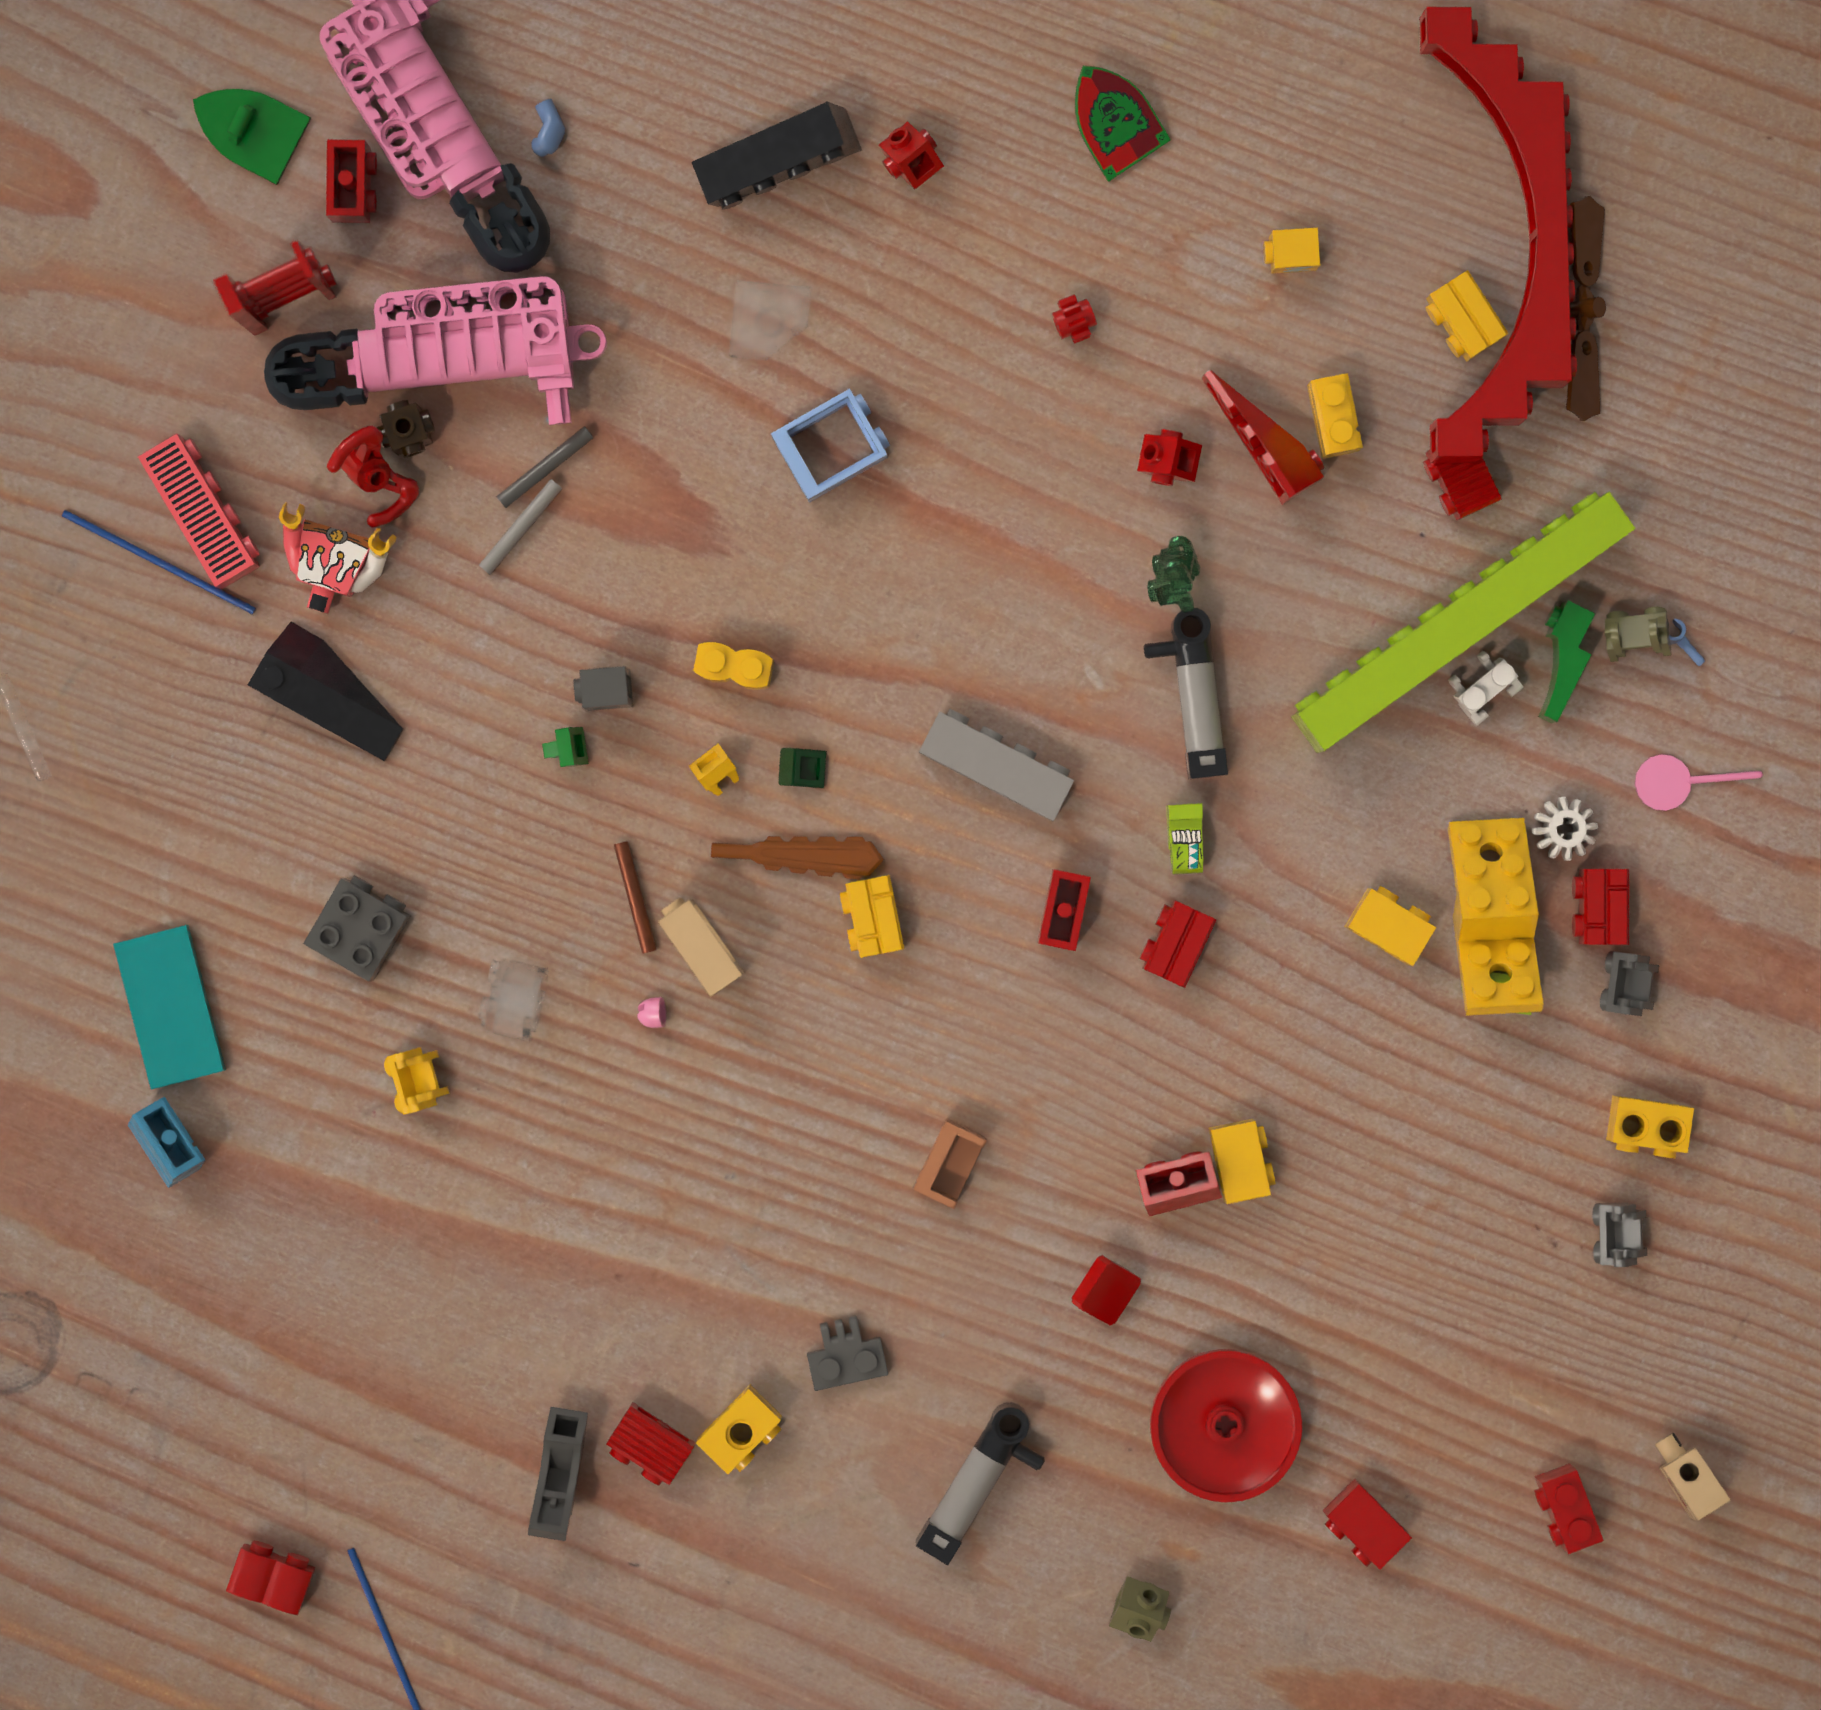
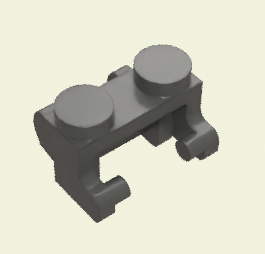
(1629, 983)
(1619, 1234)

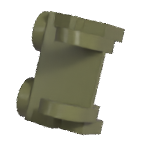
(1637, 632)

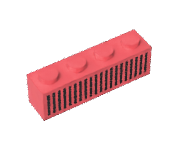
(199, 511)

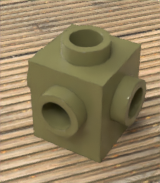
(1140, 1609)

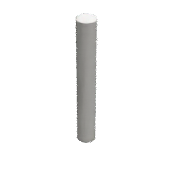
(520, 526)

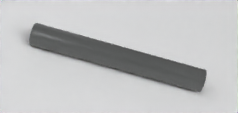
(545, 467)

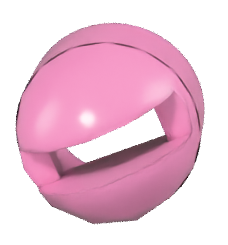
(652, 1012)

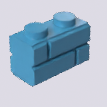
(166, 1142)

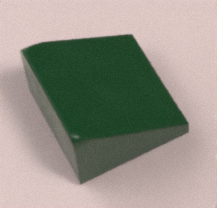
(802, 767)

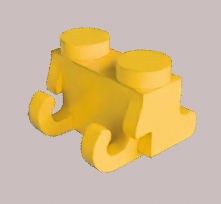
(414, 1080)

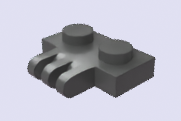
(846, 1357)

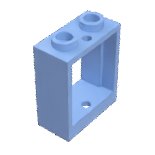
(859, 411)

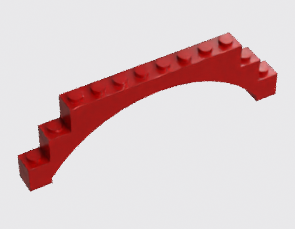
(1534, 131)

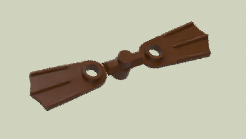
(1586, 236)

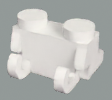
(1486, 687)

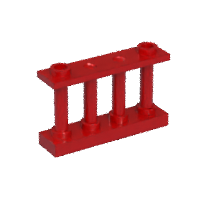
(255, 298)

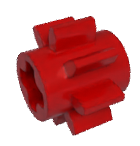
(1074, 318)

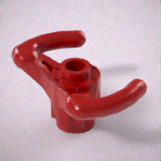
(365, 466)

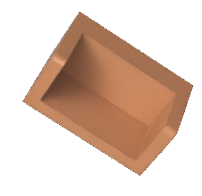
(949, 1163)

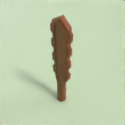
(826, 856)

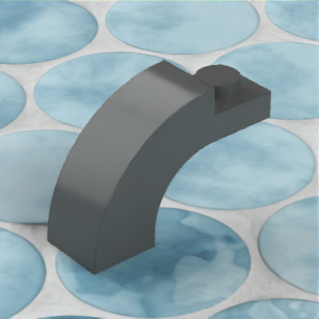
(558, 1473)

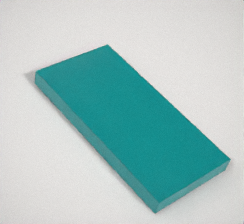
(169, 1007)

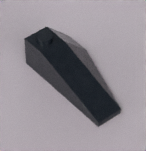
(318, 685)

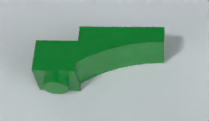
(1566, 630)

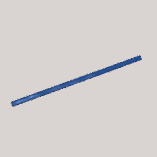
(159, 562)
(383, 1628)

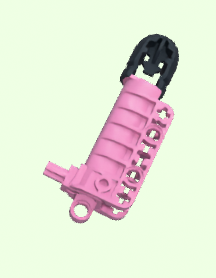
(434, 123)
(442, 348)

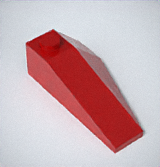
(1275, 451)

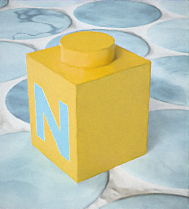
(1292, 250)

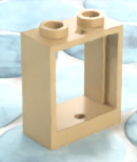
(700, 945)

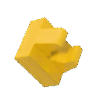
(712, 768)

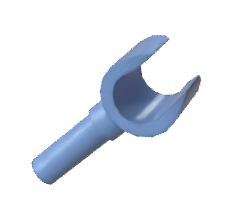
(1685, 644)

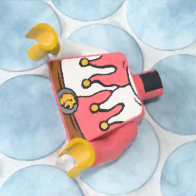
(331, 558)

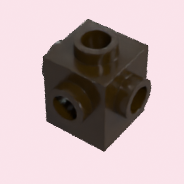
(418, 435)

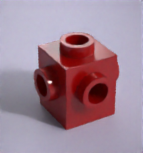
(911, 155)
(1162, 454)

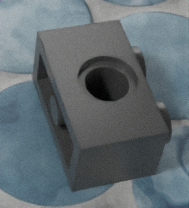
(604, 688)

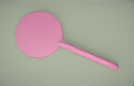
(1666, 782)

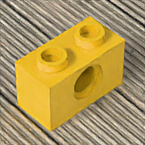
(747, 1408)

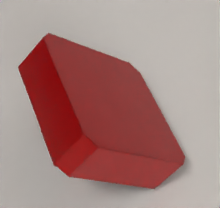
(1106, 1290)

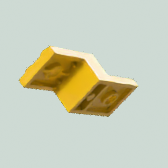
(1495, 916)

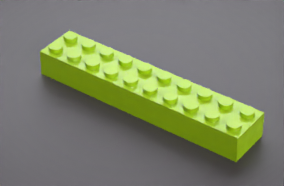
(1463, 622)

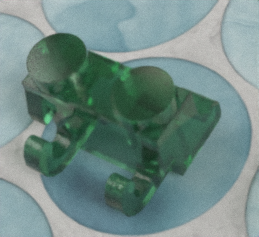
(1174, 574)

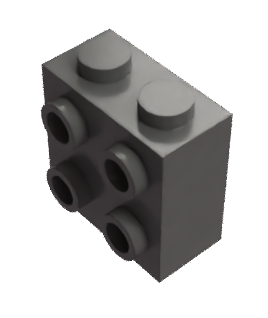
(358, 927)

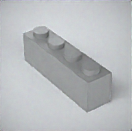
(997, 766)

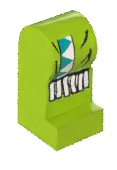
(1185, 838)

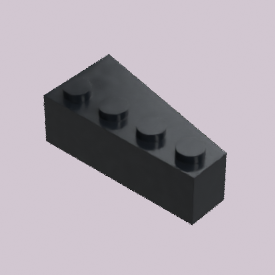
(776, 155)

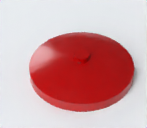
(1226, 1425)

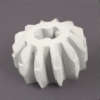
(1574, 838)

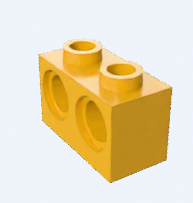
(1650, 1117)

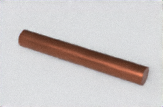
(635, 897)

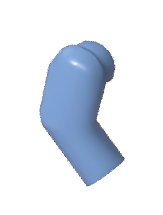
(551, 131)

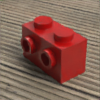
(349, 181)
(1178, 1183)
(1568, 1508)

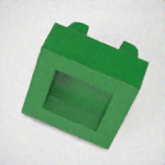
(568, 747)

